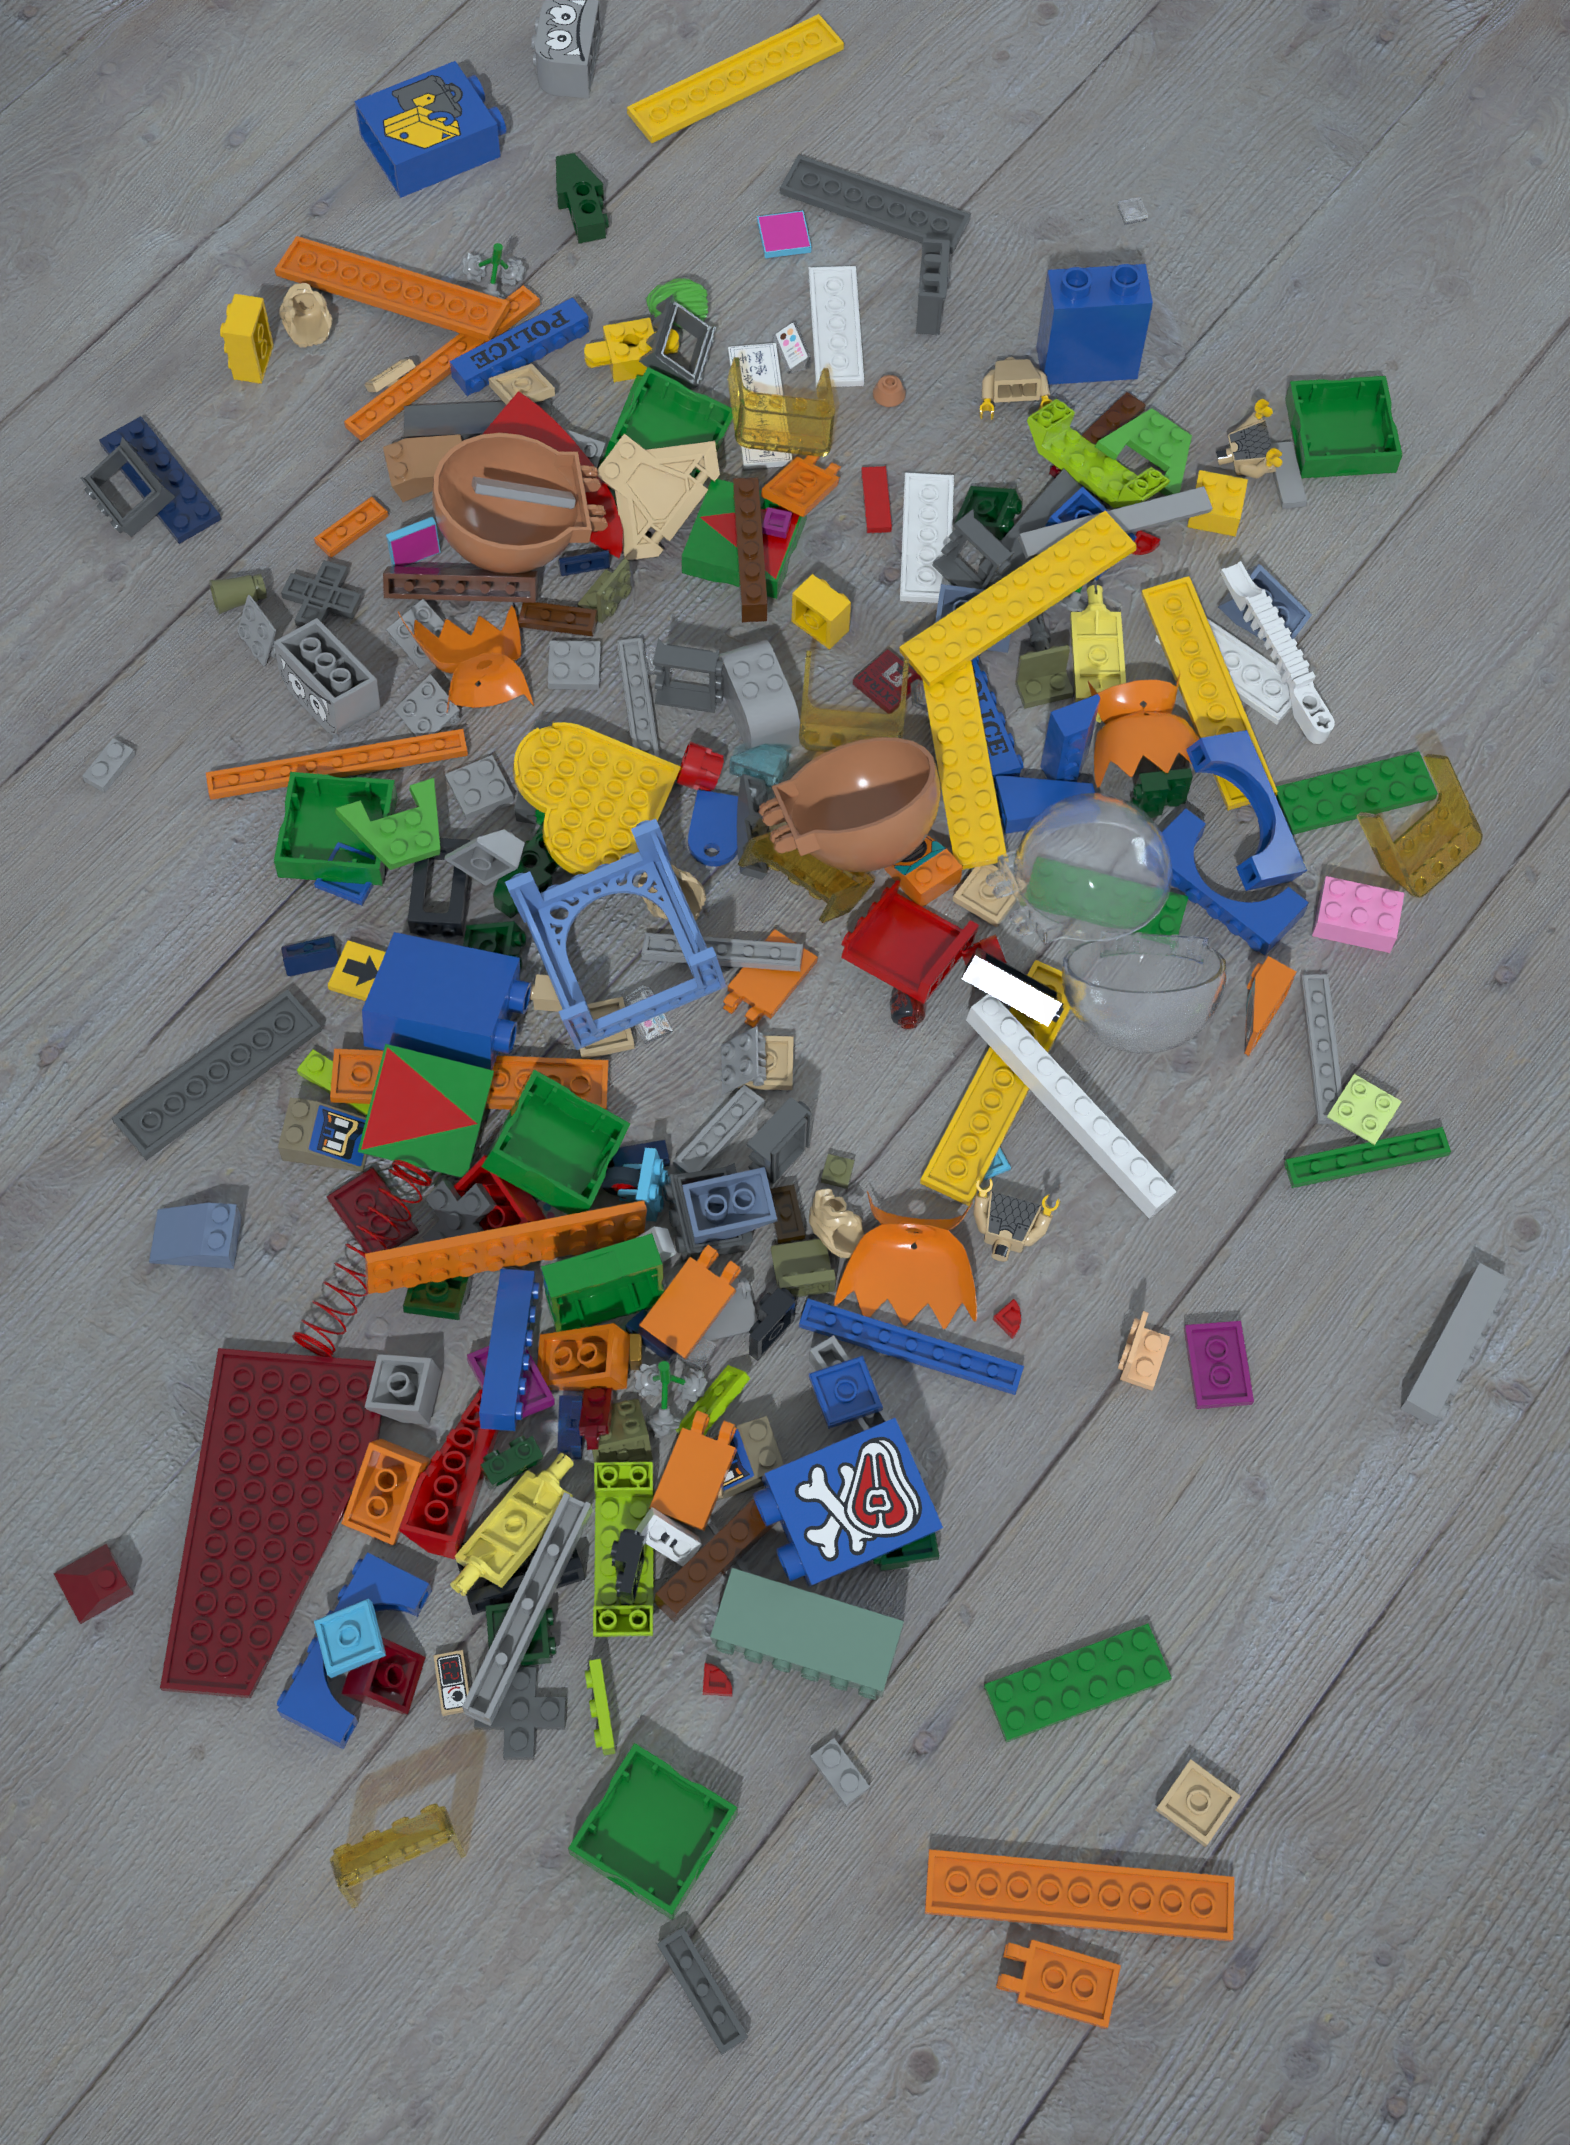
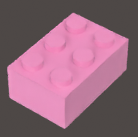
(1358, 914)

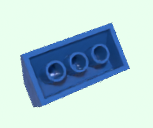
(1069, 739)

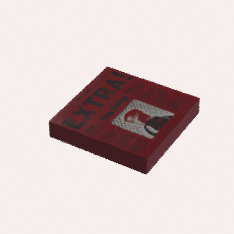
(883, 681)

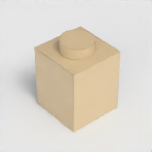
(544, 994)

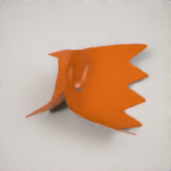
(481, 657)
(1139, 730)
(908, 1277)

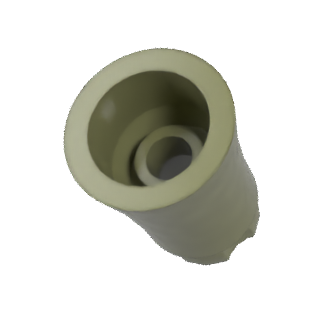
(234, 591)

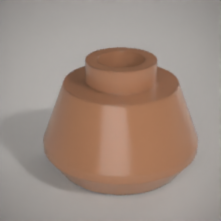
(889, 391)

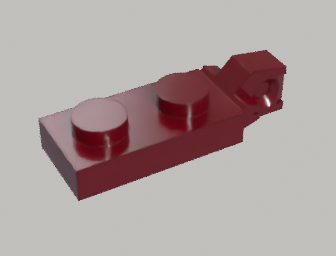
(596, 1415)

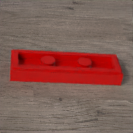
(876, 499)

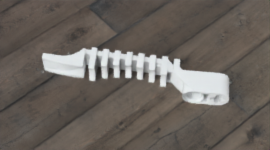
(1317, 720)

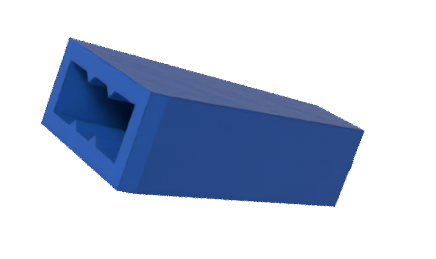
(1025, 798)

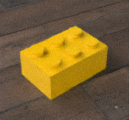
(247, 338)

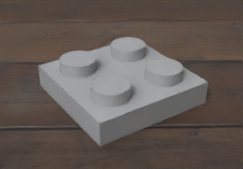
(574, 665)
(479, 787)

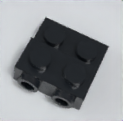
(775, 1316)
(628, 1559)

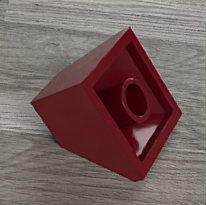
(93, 1583)
(388, 1680)

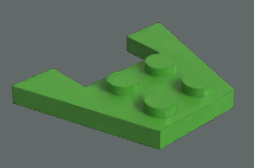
(1155, 440)
(402, 836)

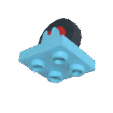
(639, 1182)

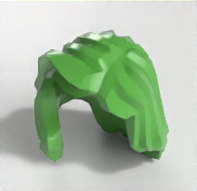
(685, 292)

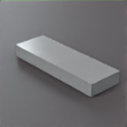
(1288, 478)

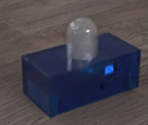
(566, 1427)

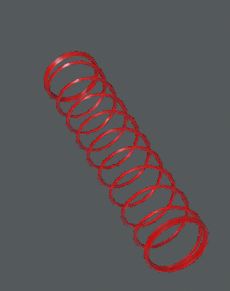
(327, 1352)

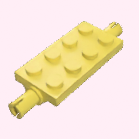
(1096, 647)
(512, 1528)

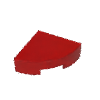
(1145, 543)
(1009, 1318)
(716, 1681)

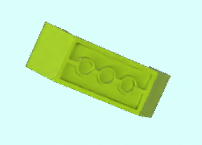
(1086, 463)
(621, 1502)

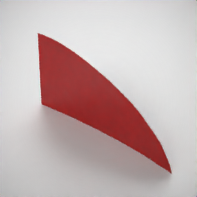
(528, 419)

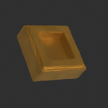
(635, 1351)

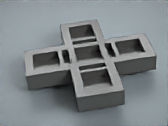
(322, 594)
(457, 1214)
(523, 1713)

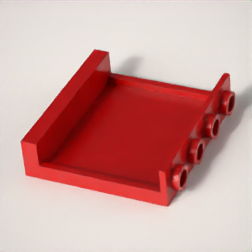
(906, 944)

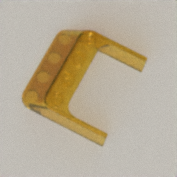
(782, 421)
(830, 728)
(1434, 842)
(832, 885)
(392, 1848)

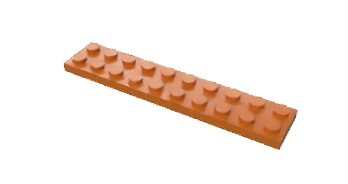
(393, 288)
(357, 1070)
(503, 1247)
(1080, 1895)

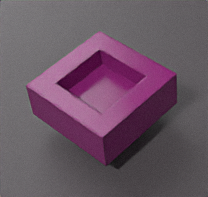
(776, 522)

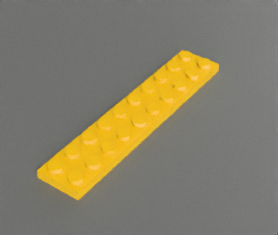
(735, 78)
(1017, 598)
(1202, 670)
(965, 769)
(988, 1108)

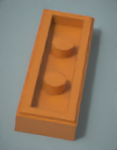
(351, 527)

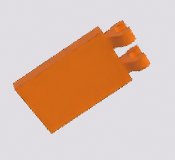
(801, 485)
(766, 988)
(691, 1303)
(695, 1473)
(1062, 1982)

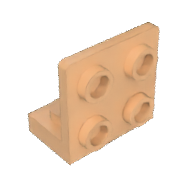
(1143, 1354)

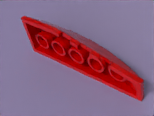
(449, 1487)

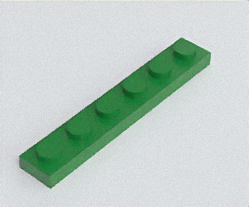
(1367, 1157)

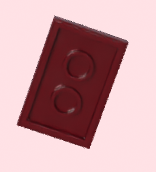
(351, 1206)

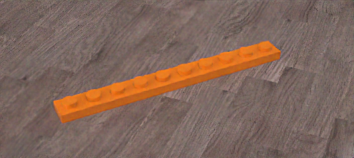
(431, 371)
(338, 763)

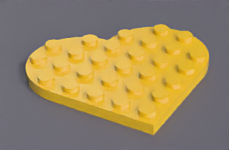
(590, 792)

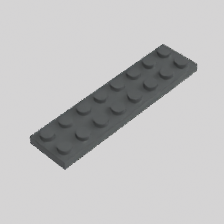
(873, 202)
(216, 1074)

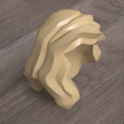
(305, 315)
(691, 889)
(835, 1225)

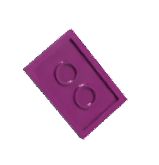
(1218, 1365)
(537, 1392)

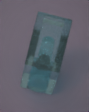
(761, 762)

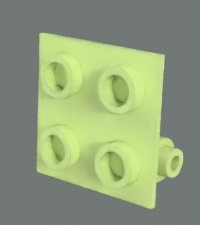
(1364, 1109)

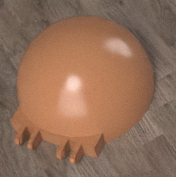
(505, 532)
(857, 804)

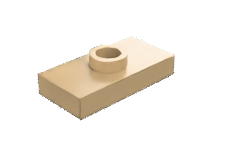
(390, 375)

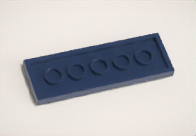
(190, 509)

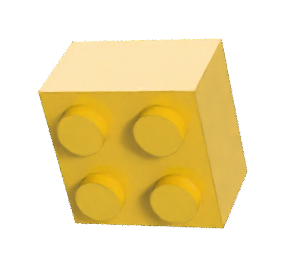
(1227, 500)
(821, 611)

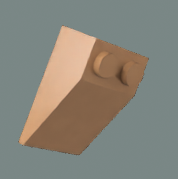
(414, 463)

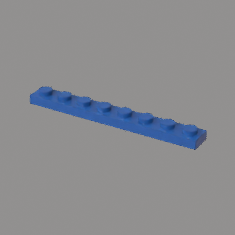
(911, 1346)

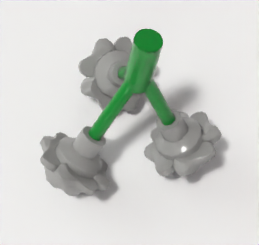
(510, 272)
(651, 1380)

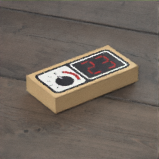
(451, 1681)

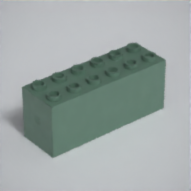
(806, 1633)

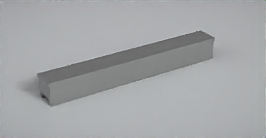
(527, 1609)

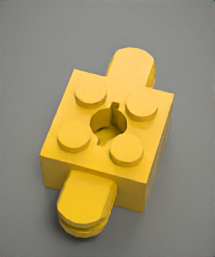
(623, 358)

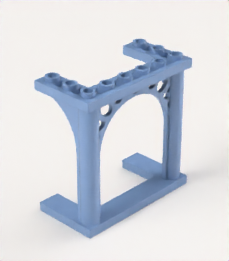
(536, 912)

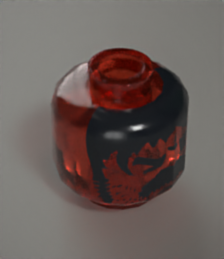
(906, 1010)

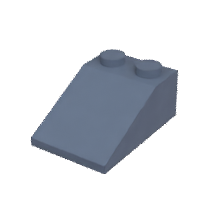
(1289, 608)
(729, 1205)
(197, 1235)

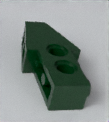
(583, 196)
(541, 873)

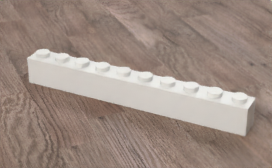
(1070, 1105)

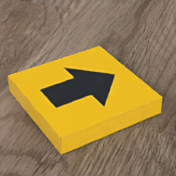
(356, 970)

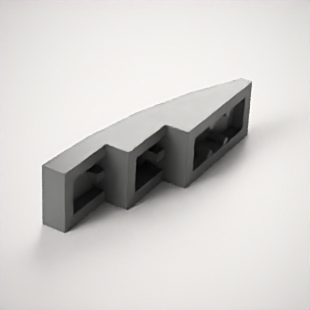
(749, 821)

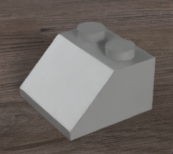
(488, 856)
(404, 1388)

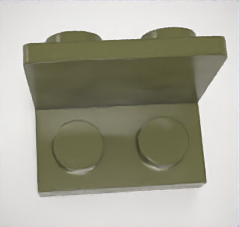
(608, 591)
(1043, 677)
(803, 1268)
(627, 1436)

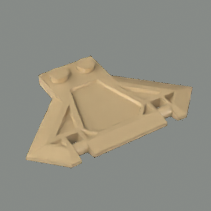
(656, 490)

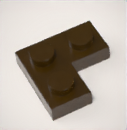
(789, 1221)

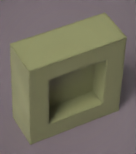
(837, 1171)

